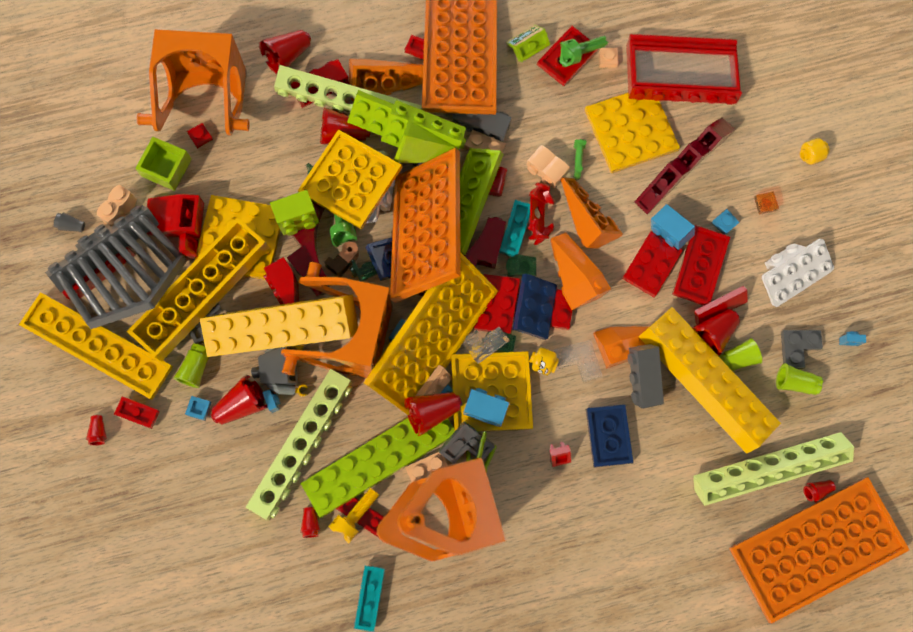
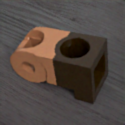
(342, 261)

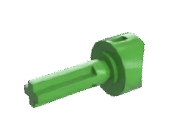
(572, 51)
(342, 231)

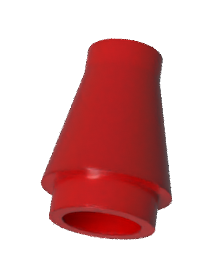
(96, 432)
(817, 490)
(310, 526)

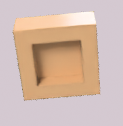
(608, 58)

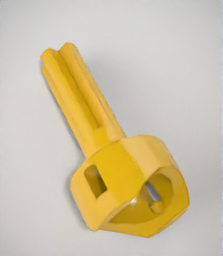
(346, 524)

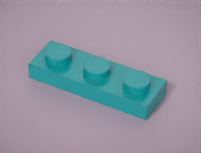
(515, 228)
(369, 598)

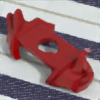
(538, 198)

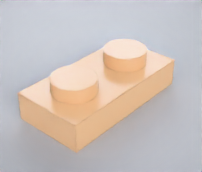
(482, 141)
(436, 382)
(424, 467)

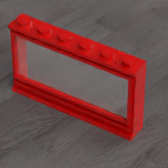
(683, 69)

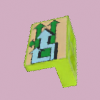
(529, 42)

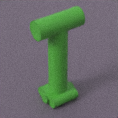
(579, 145)

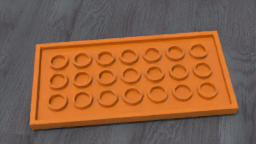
(460, 57)
(426, 226)
(818, 550)

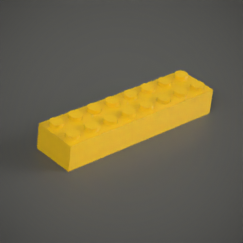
(198, 289)
(280, 326)
(711, 381)

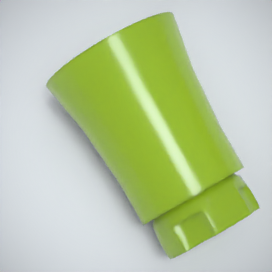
(742, 355)
(192, 366)
(797, 380)

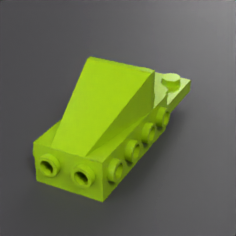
(414, 131)

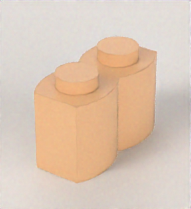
(547, 166)
(118, 205)

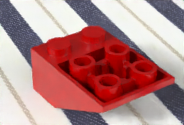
(177, 214)
(281, 277)

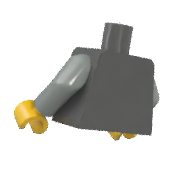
(271, 373)

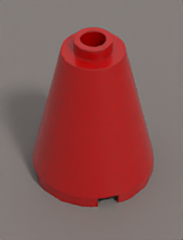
(284, 48)
(334, 121)
(718, 329)
(240, 401)
(431, 410)

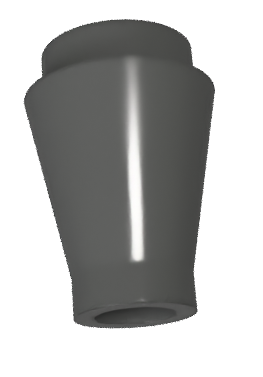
(68, 223)

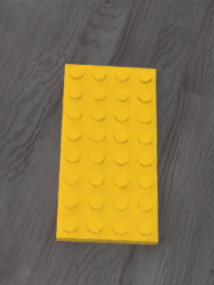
(431, 335)

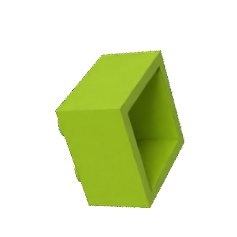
(163, 163)
(294, 213)

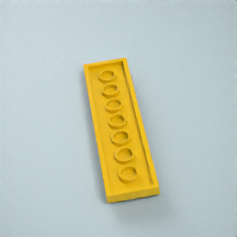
(96, 346)

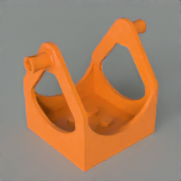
(193, 61)
(367, 344)
(469, 508)

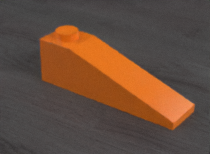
(384, 76)
(589, 222)
(579, 275)
(615, 343)

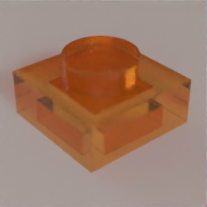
(766, 203)

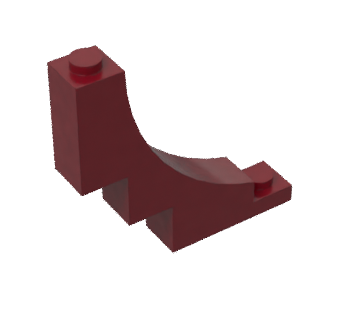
(686, 161)
(488, 245)
(308, 250)

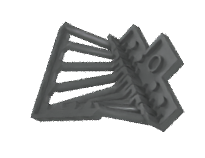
(103, 246)

